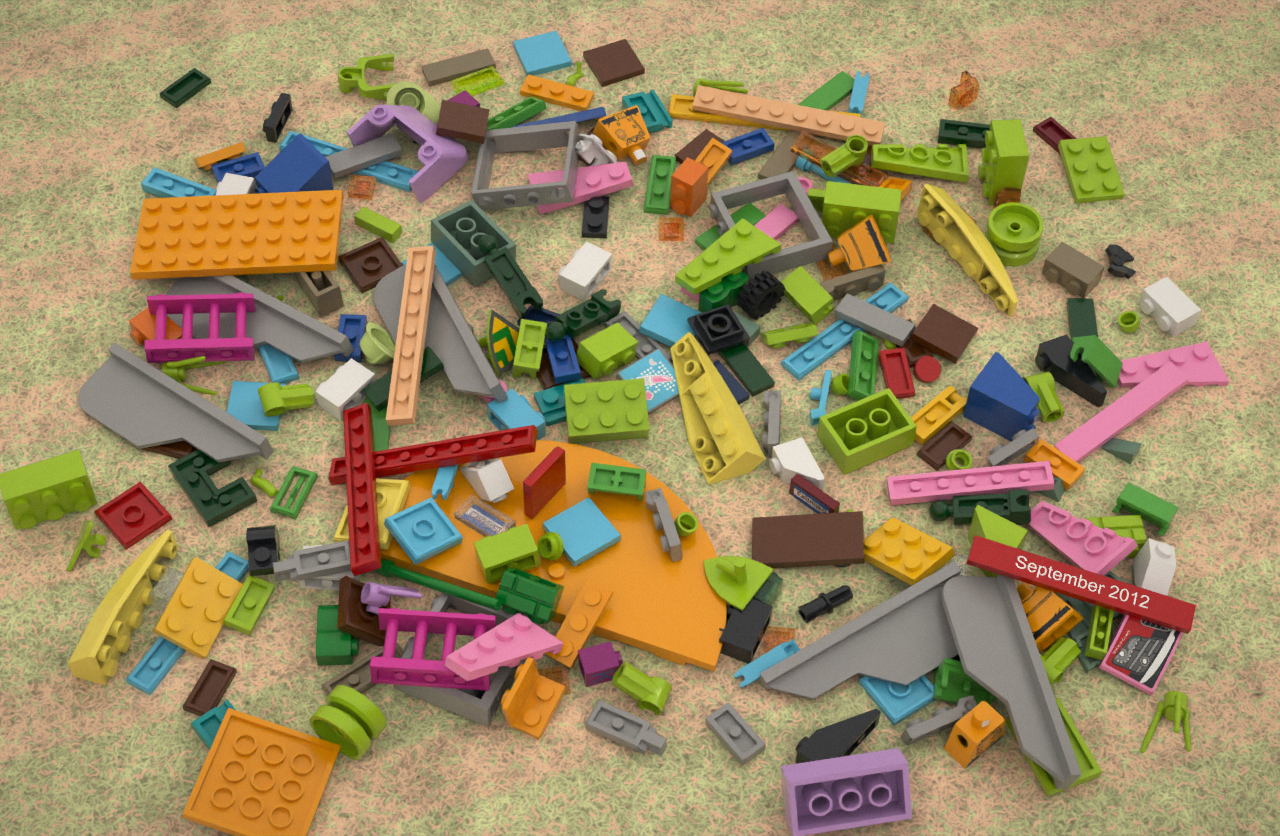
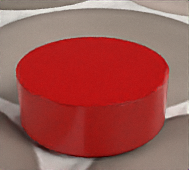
(927, 369)

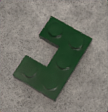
(211, 503)

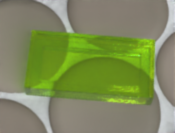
(478, 81)

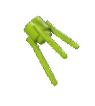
(731, 86)
(178, 371)
(1175, 710)

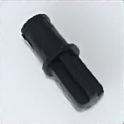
(825, 603)

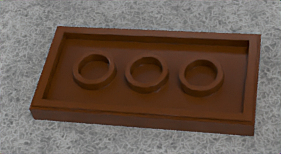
(809, 539)

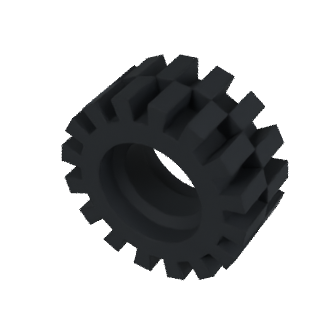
(760, 295)

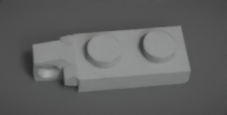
(772, 420)
(663, 520)
(314, 562)
(940, 720)
(625, 729)

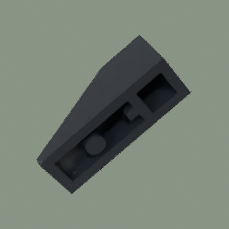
(1076, 376)
(837, 739)

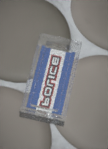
(483, 517)

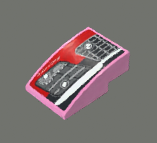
(1140, 652)

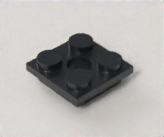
(714, 338)

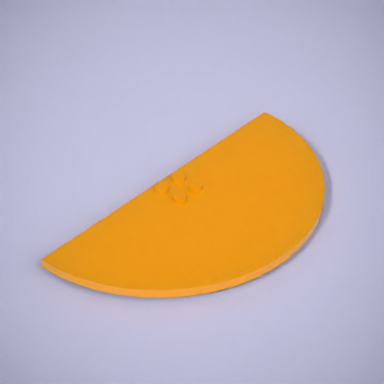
(654, 601)

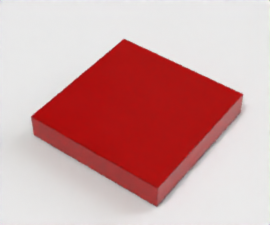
(544, 482)
(133, 515)

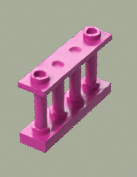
(212, 348)
(420, 671)

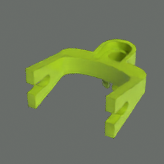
(354, 76)

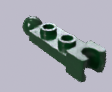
(509, 276)
(583, 317)
(1009, 506)

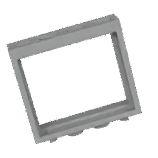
(524, 139)
(762, 189)
(451, 699)

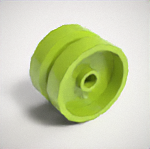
(1014, 233)
(348, 721)

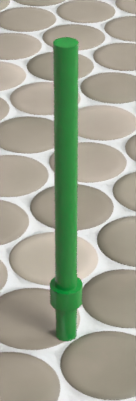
(389, 569)

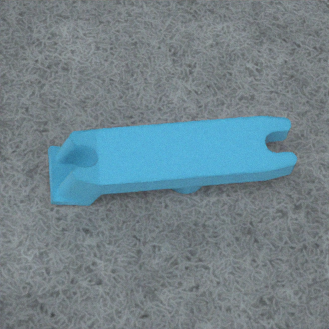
(858, 94)
(820, 394)
(444, 481)
(752, 670)

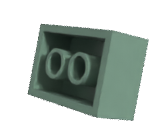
(458, 235)

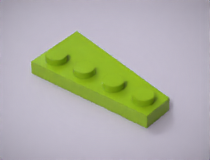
(929, 162)
(727, 256)

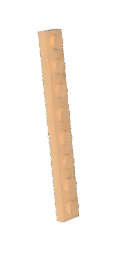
(786, 115)
(411, 336)

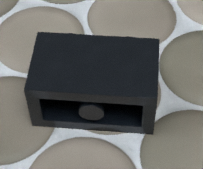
(745, 630)

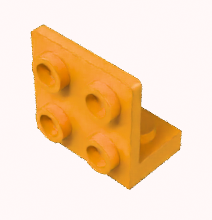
(531, 700)

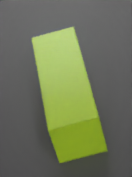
(378, 224)
(1099, 632)

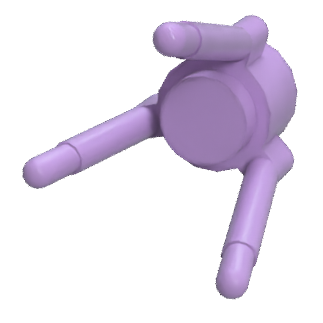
(379, 595)

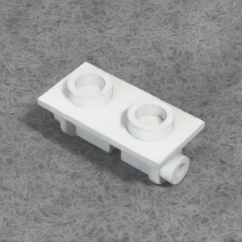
(592, 148)

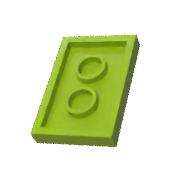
(1090, 169)
(1087, 764)

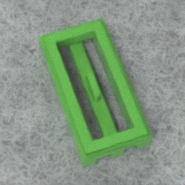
(286, 511)

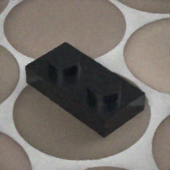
(279, 115)
(595, 217)

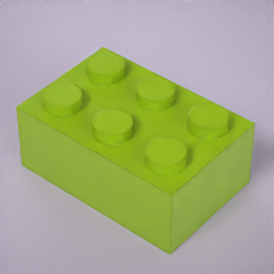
(1003, 158)
(850, 203)
(606, 411)
(866, 431)
(47, 490)

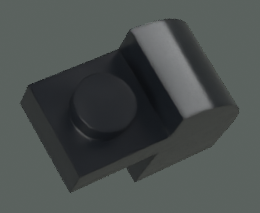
(262, 549)

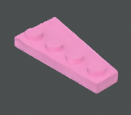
(590, 183)
(1194, 360)
(1079, 540)
(502, 646)

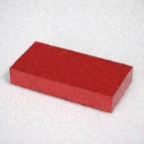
(896, 372)

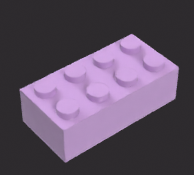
(846, 792)

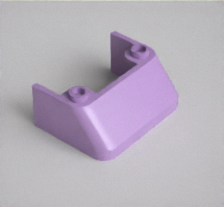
(438, 153)

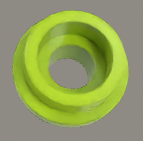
(961, 456)
(550, 546)

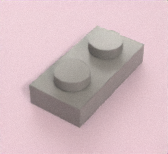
(1021, 442)
(735, 734)

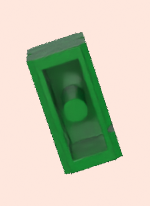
(529, 595)

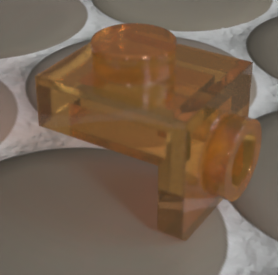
(965, 92)

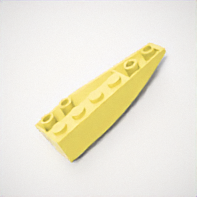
(966, 245)
(712, 416)
(120, 613)

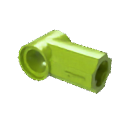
(844, 156)
(278, 399)
(1049, 404)
(1059, 658)
(648, 691)

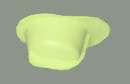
(413, 95)
(377, 344)

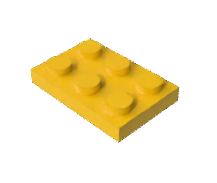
(905, 551)
(198, 608)

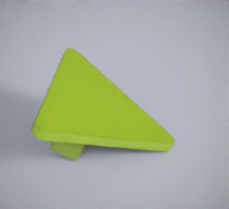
(86, 541)

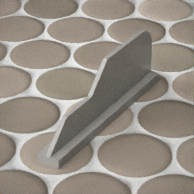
(270, 324)
(445, 334)
(157, 410)
(888, 643)
(1005, 660)

